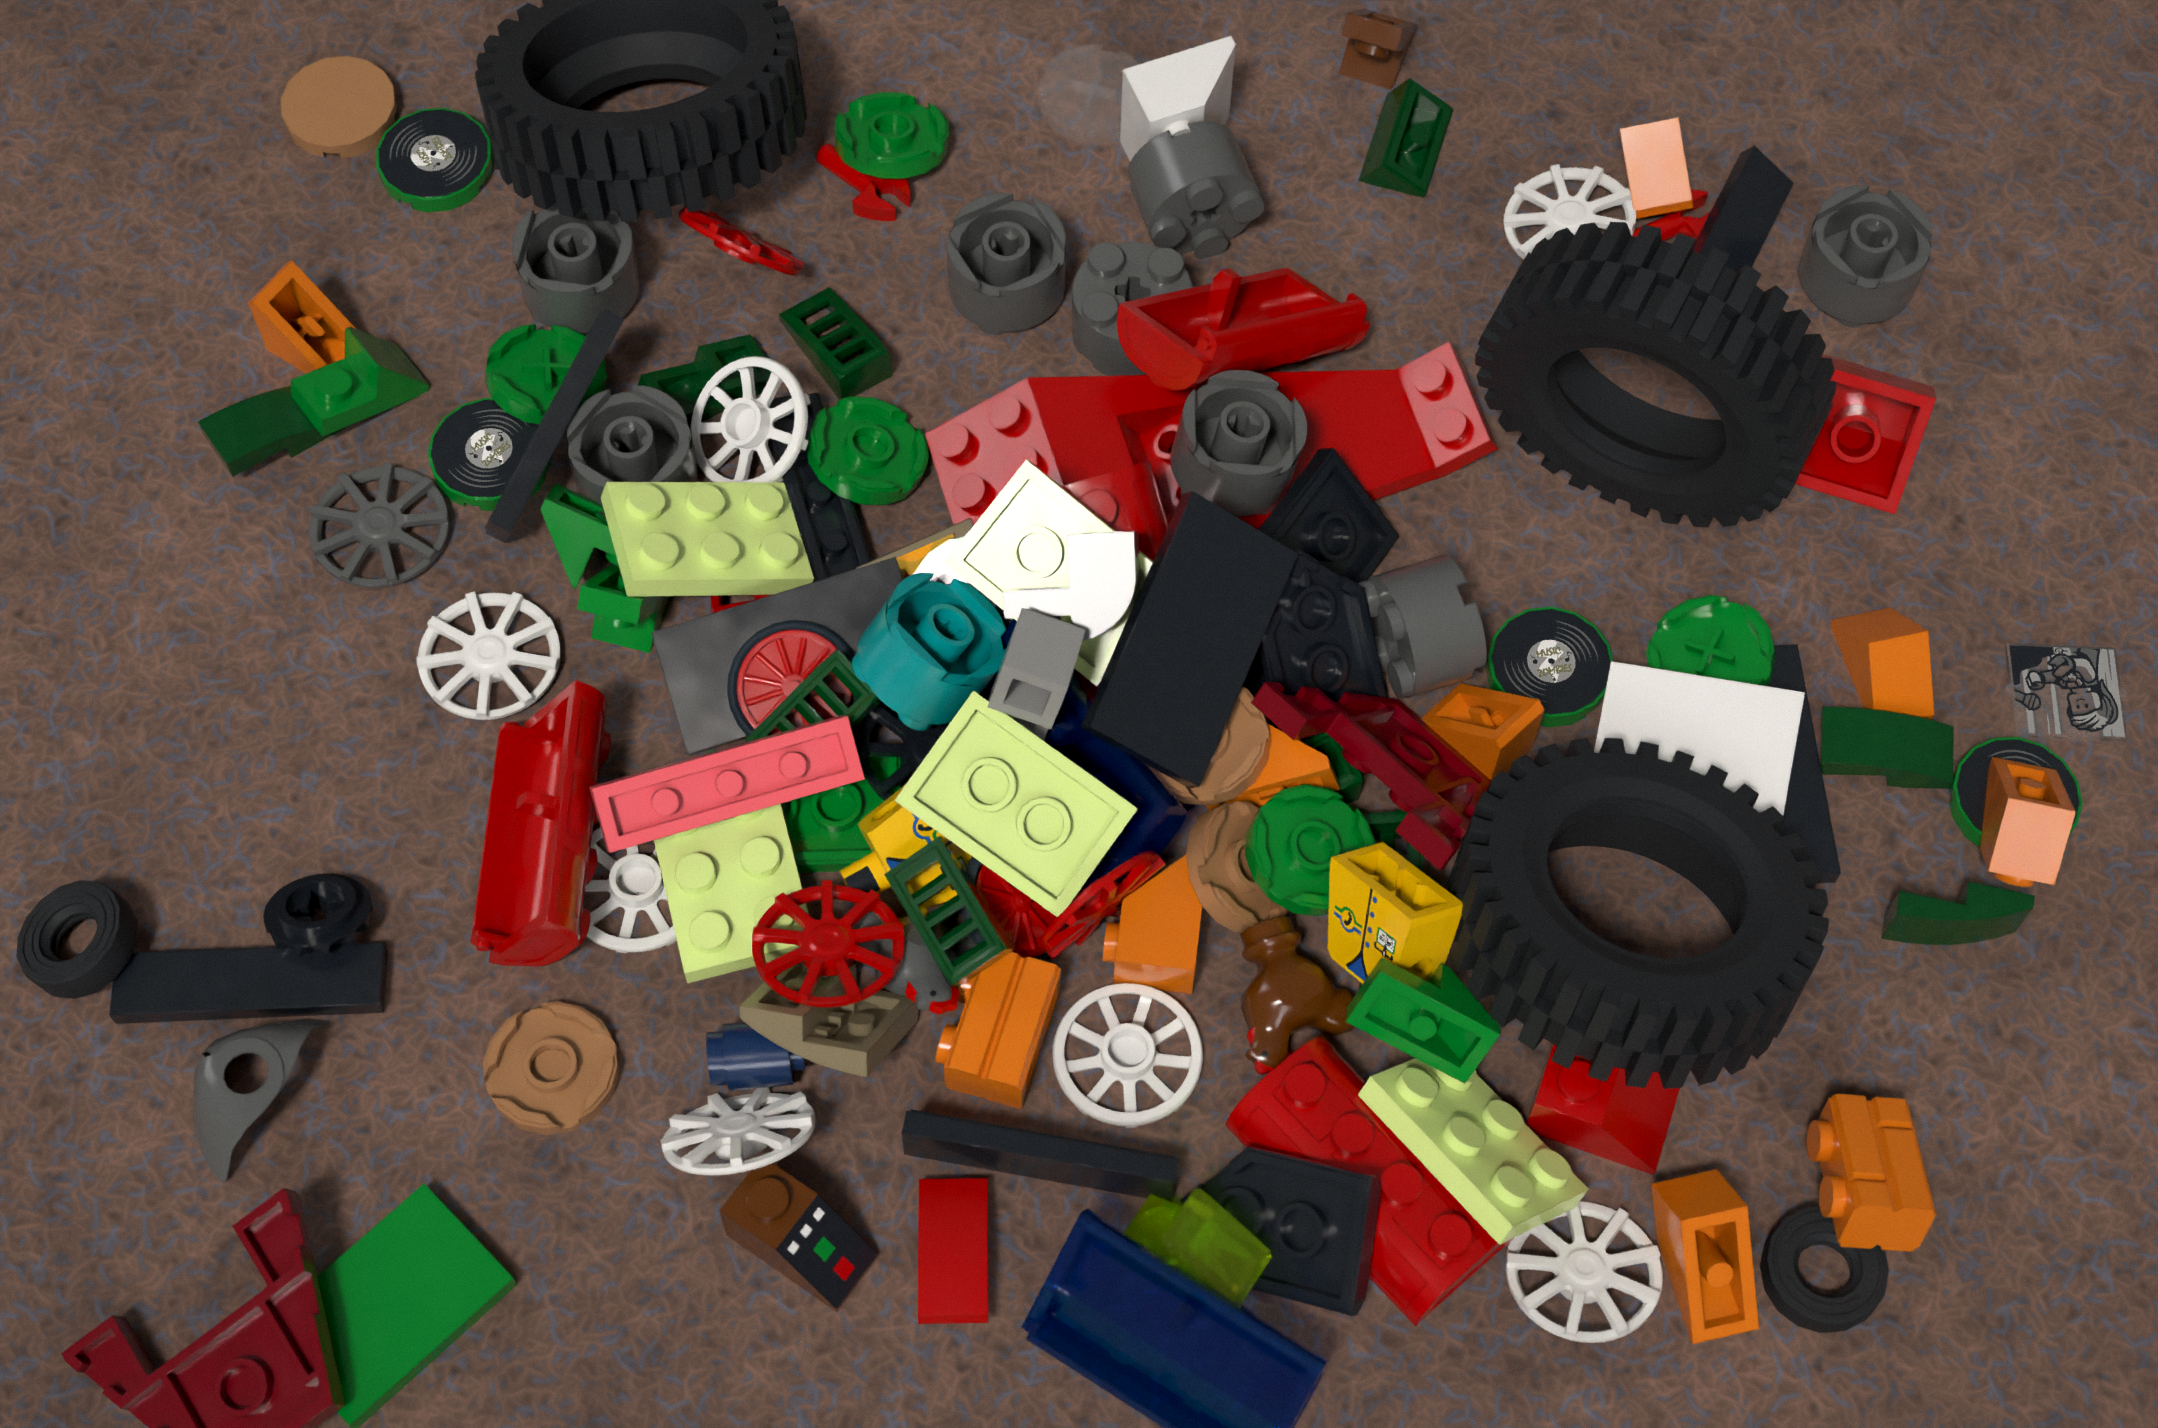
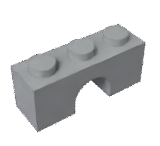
(1036, 670)

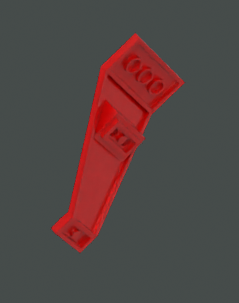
(1383, 423)

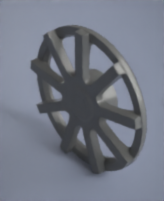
(378, 524)

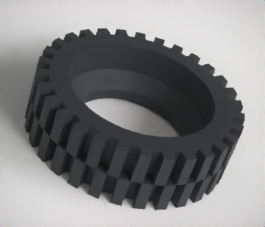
(647, 157)
(1681, 314)
(1607, 999)

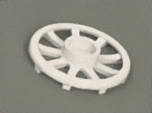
(1566, 210)
(750, 422)
(488, 654)
(636, 886)
(1127, 1056)
(738, 1133)
(1586, 1272)

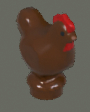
(1285, 994)

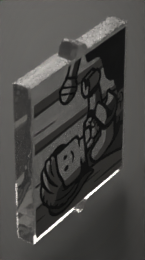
(2065, 693)

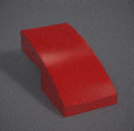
(953, 1251)

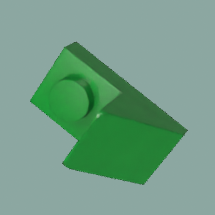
(361, 385)
(576, 529)
(618, 617)
(1425, 1019)

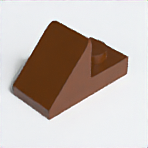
(1375, 47)

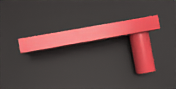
(726, 783)

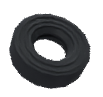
(100, 960)
(1801, 1303)

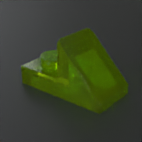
(1202, 1242)

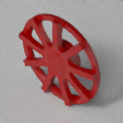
(741, 243)
(1097, 901)
(828, 944)

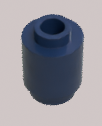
(748, 1060)

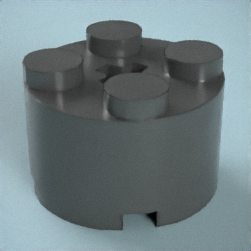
(1194, 189)
(1865, 255)
(1006, 263)
(575, 267)
(1112, 277)
(630, 440)
(1238, 442)
(1424, 627)

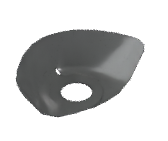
(224, 1115)

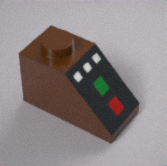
(797, 1234)

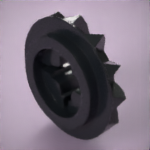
(291, 911)

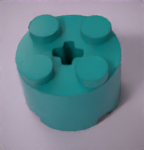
(930, 649)

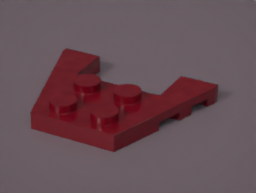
(1400, 749)
(254, 1368)

